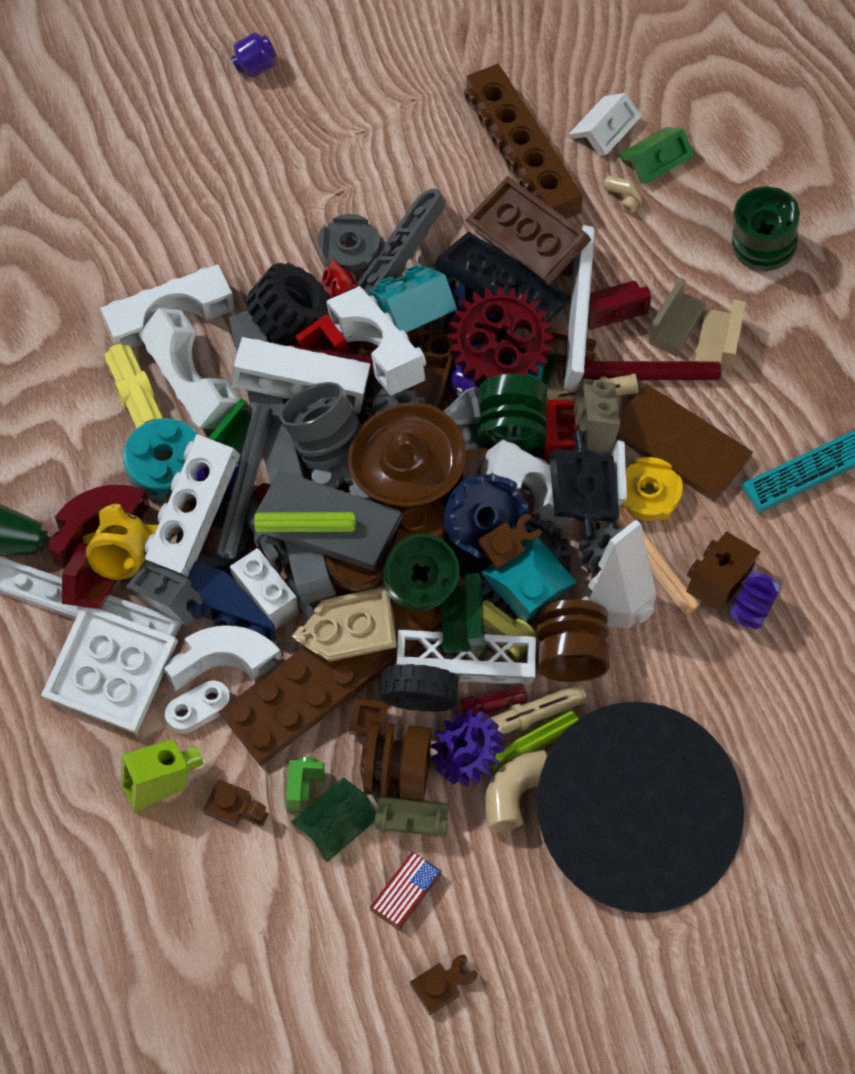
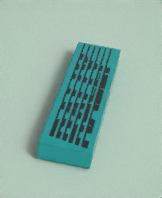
(801, 473)

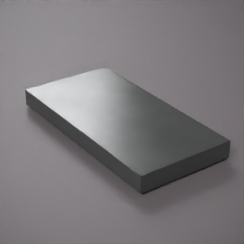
(361, 547)

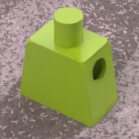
(156, 772)

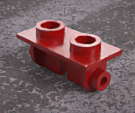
(337, 280)

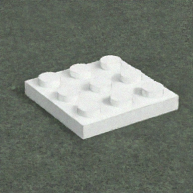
(109, 668)

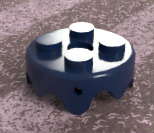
(466, 500)

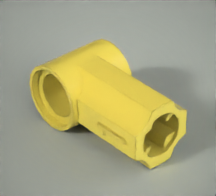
(507, 626)

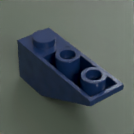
(226, 602)

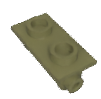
(412, 816)

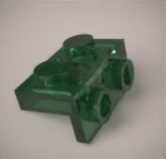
(335, 818)

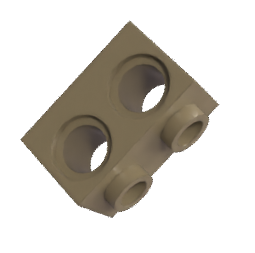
(597, 414)

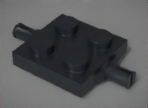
(584, 485)

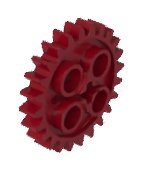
(514, 315)

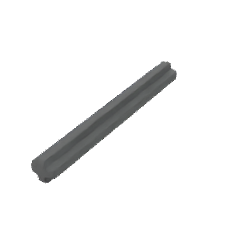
(244, 481)

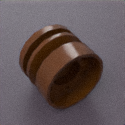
(572, 640)
(396, 760)

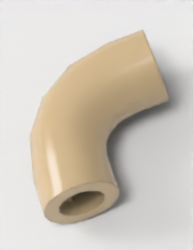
(507, 787)

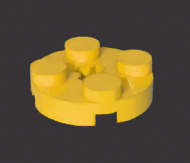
(655, 505)

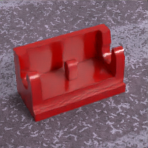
(559, 427)

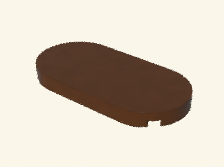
(417, 520)

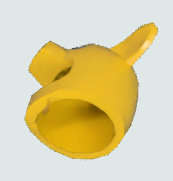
(118, 544)

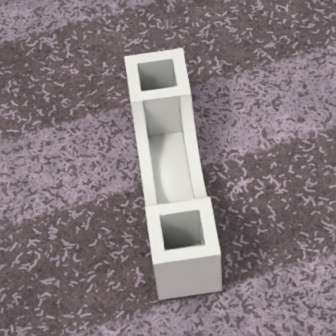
(200, 293)
(170, 342)
(395, 360)

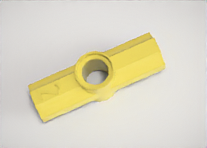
(132, 385)

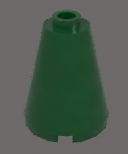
(19, 533)

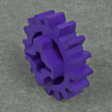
(467, 748)

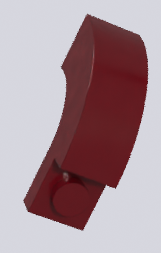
(81, 516)

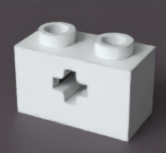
(265, 587)

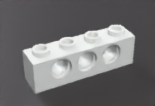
(197, 523)

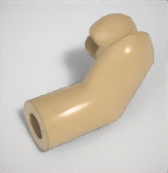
(631, 198)

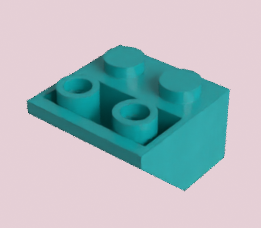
(415, 297)

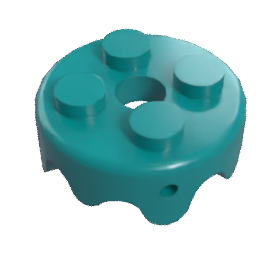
(140, 451)

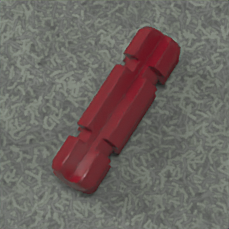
(494, 699)

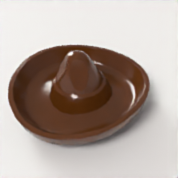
(407, 455)

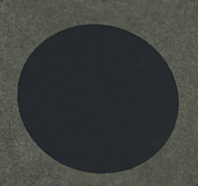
(640, 807)

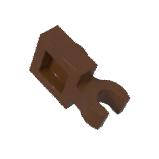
(231, 803)

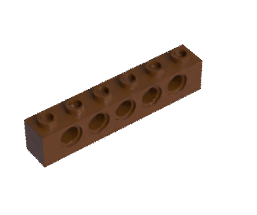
(521, 140)

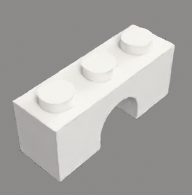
(513, 463)

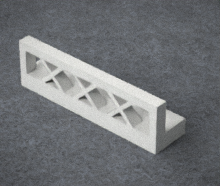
(473, 669)

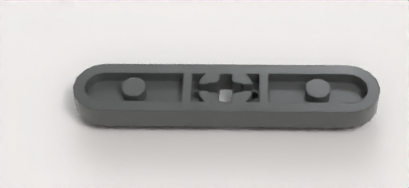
(404, 239)

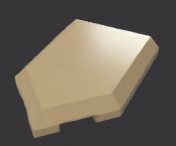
(350, 625)

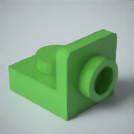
(299, 779)

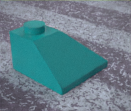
(530, 580)

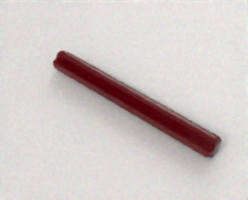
(652, 370)

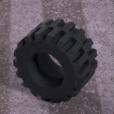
(286, 302)

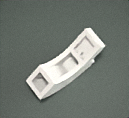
(223, 647)

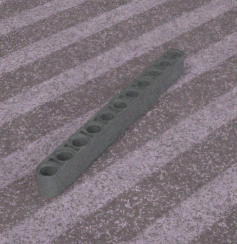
(280, 455)

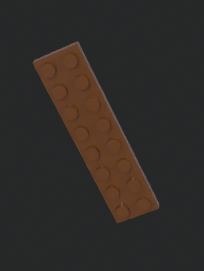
(310, 687)

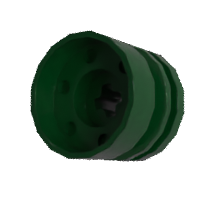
(765, 228)
(513, 411)
(420, 552)

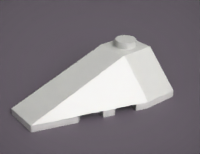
(626, 579)

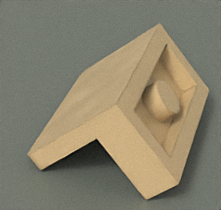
(721, 335)

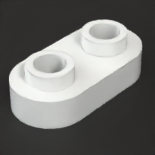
(198, 706)

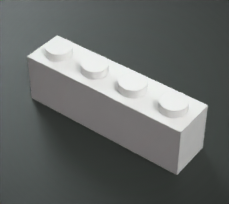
(288, 370)

